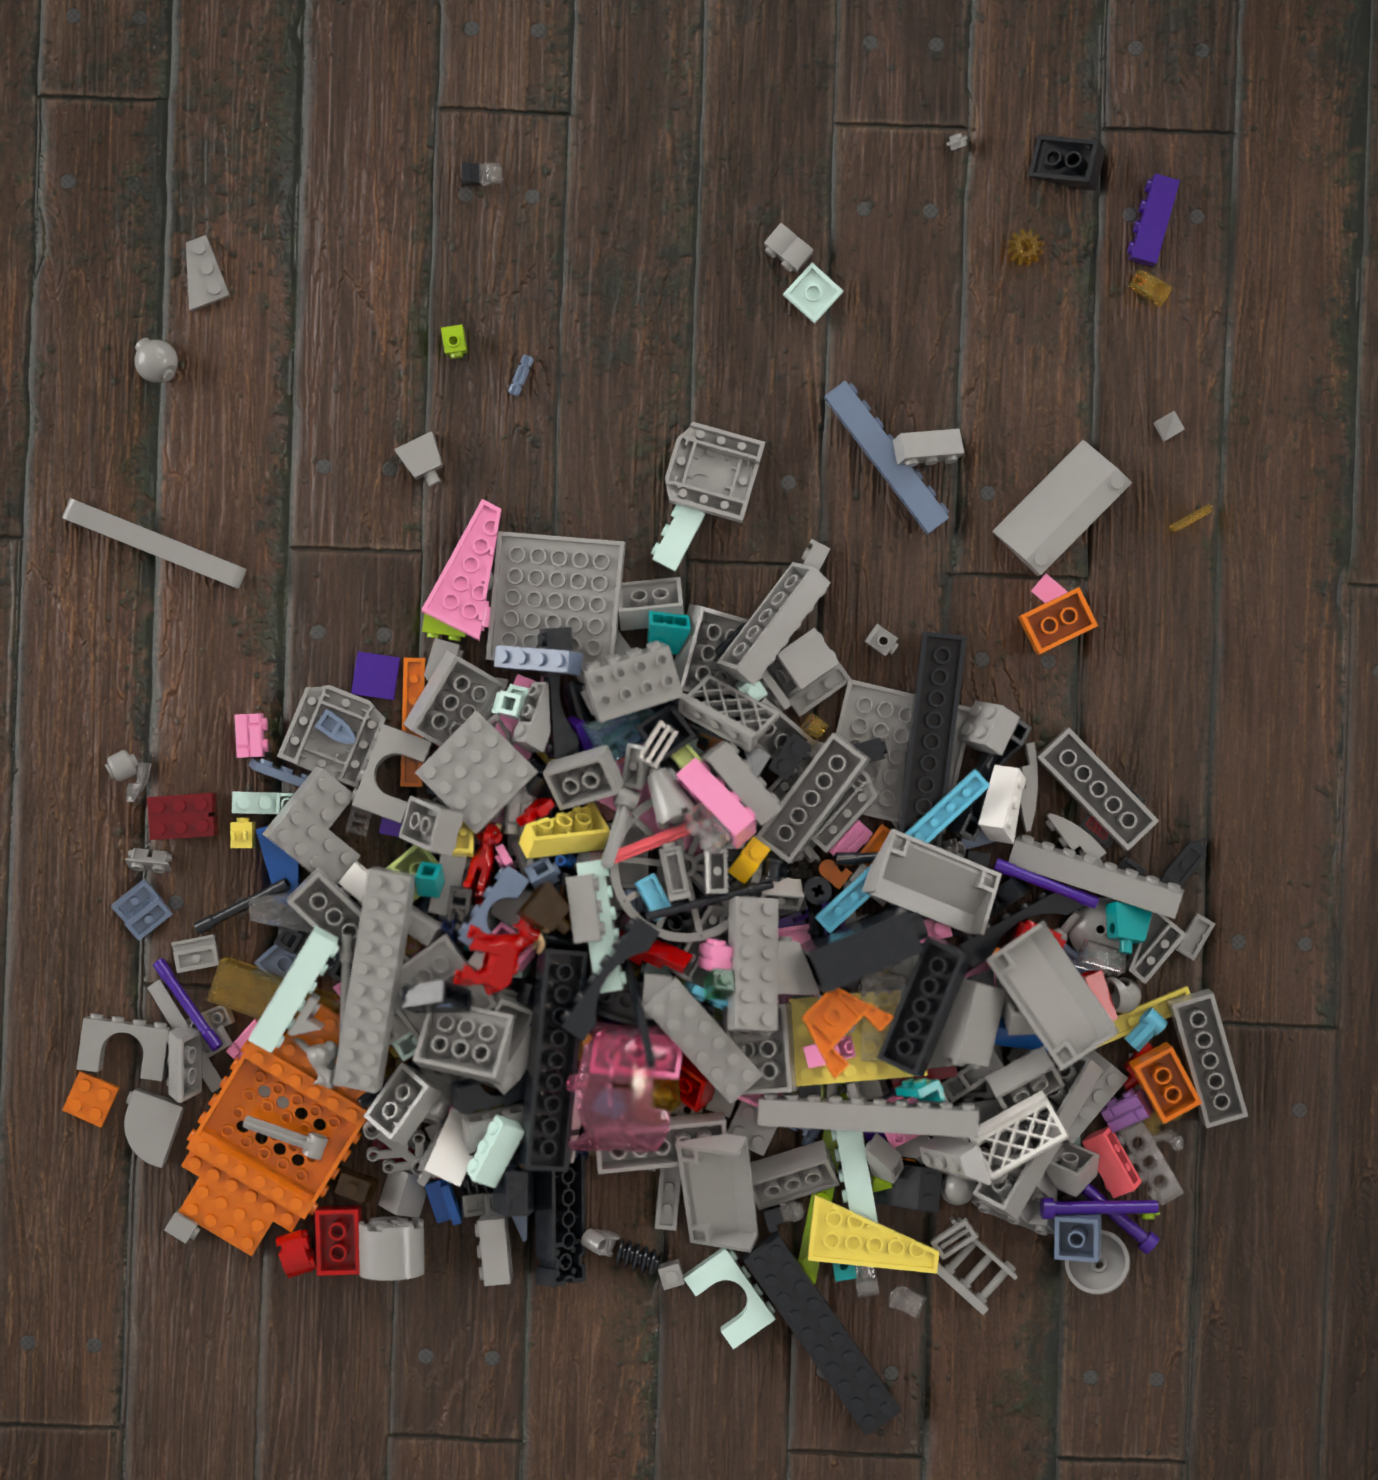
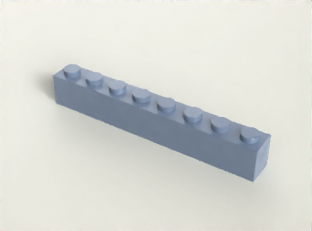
(880, 450)

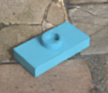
(652, 893)

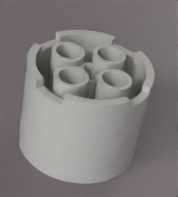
(391, 1248)

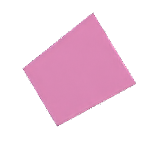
(1048, 589)

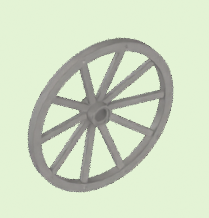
(624, 900)

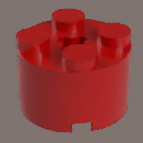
(296, 1253)

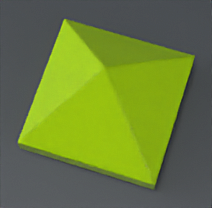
(879, 1184)

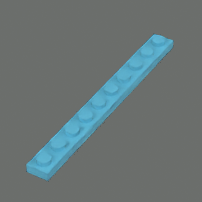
(925, 830)

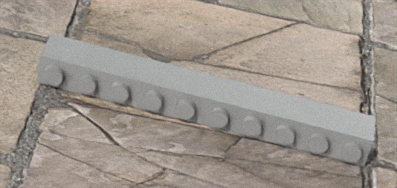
(868, 1115)

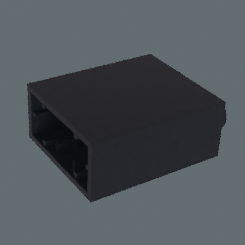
(864, 947)

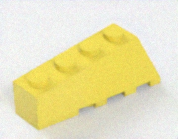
(566, 833)

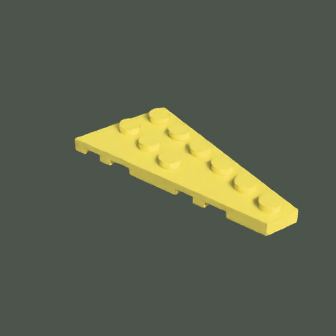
(852, 1239)

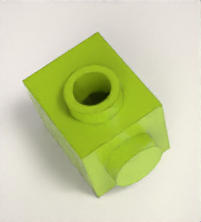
(454, 341)

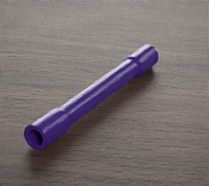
(1078, 895)
(168, 976)

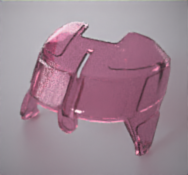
(614, 1115)

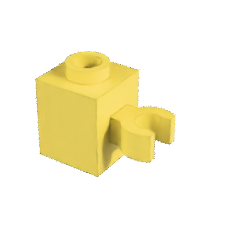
(243, 833)

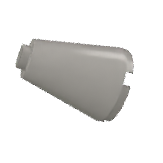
(668, 798)

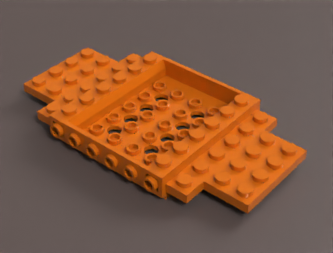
(245, 1181)

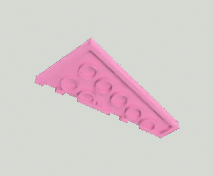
(464, 583)

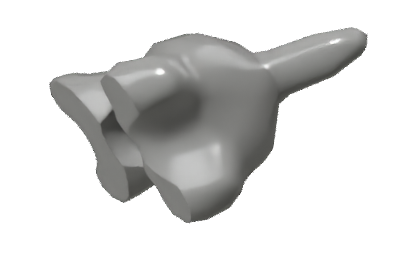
(322, 1059)

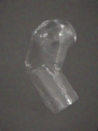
(1171, 1137)

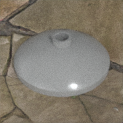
(1087, 924)
(1109, 1277)

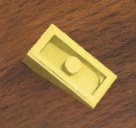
(465, 842)

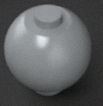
(155, 360)

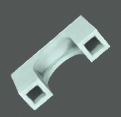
(724, 1266)

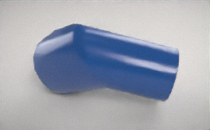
(565, 862)

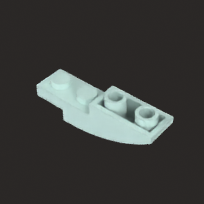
(259, 802)

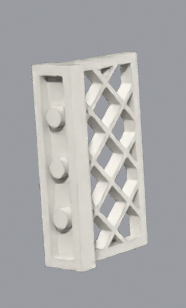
(1013, 1117)

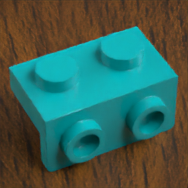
(922, 1088)

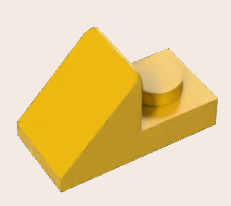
(748, 860)

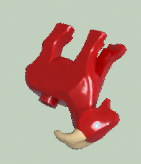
(483, 863)
(499, 957)

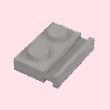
(195, 953)

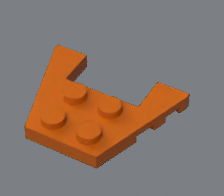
(833, 1017)

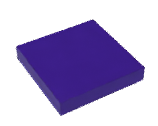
(375, 675)

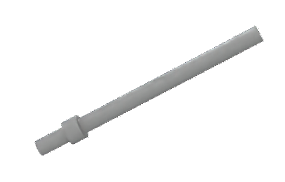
(345, 958)

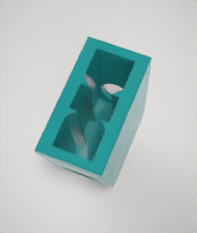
(668, 629)
(1127, 925)

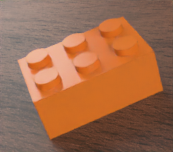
(1057, 621)
(1165, 1082)

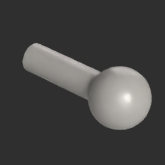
(1068, 924)

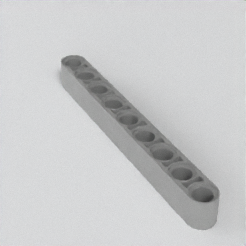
(154, 543)

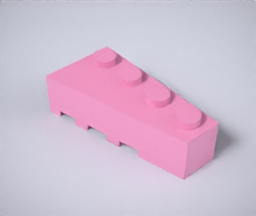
(724, 805)

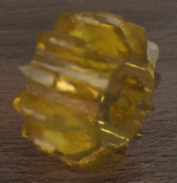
(1033, 246)

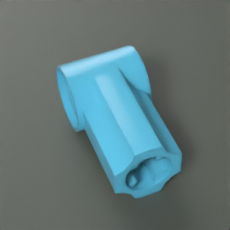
(1149, 1025)

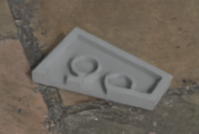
(204, 275)

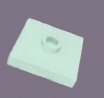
(813, 293)

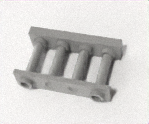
(963, 1285)

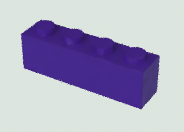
(1154, 220)

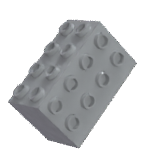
(631, 681)

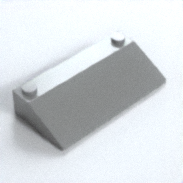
(1061, 507)
(933, 883)
(1052, 995)
(718, 1191)

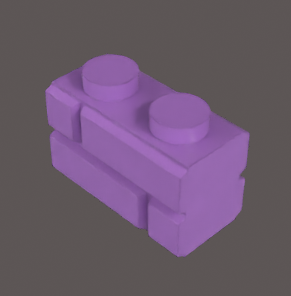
(1127, 1109)

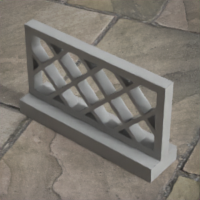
(720, 721)

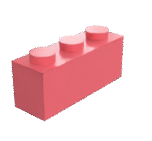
(1114, 1163)

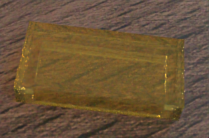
(1187, 520)

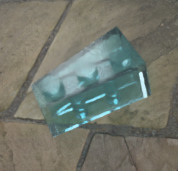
(617, 731)

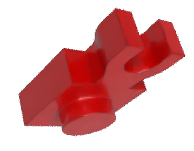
(538, 809)

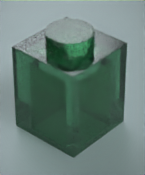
(719, 984)

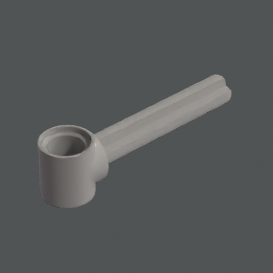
(624, 802)
(312, 1145)

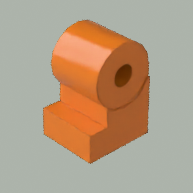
(833, 874)

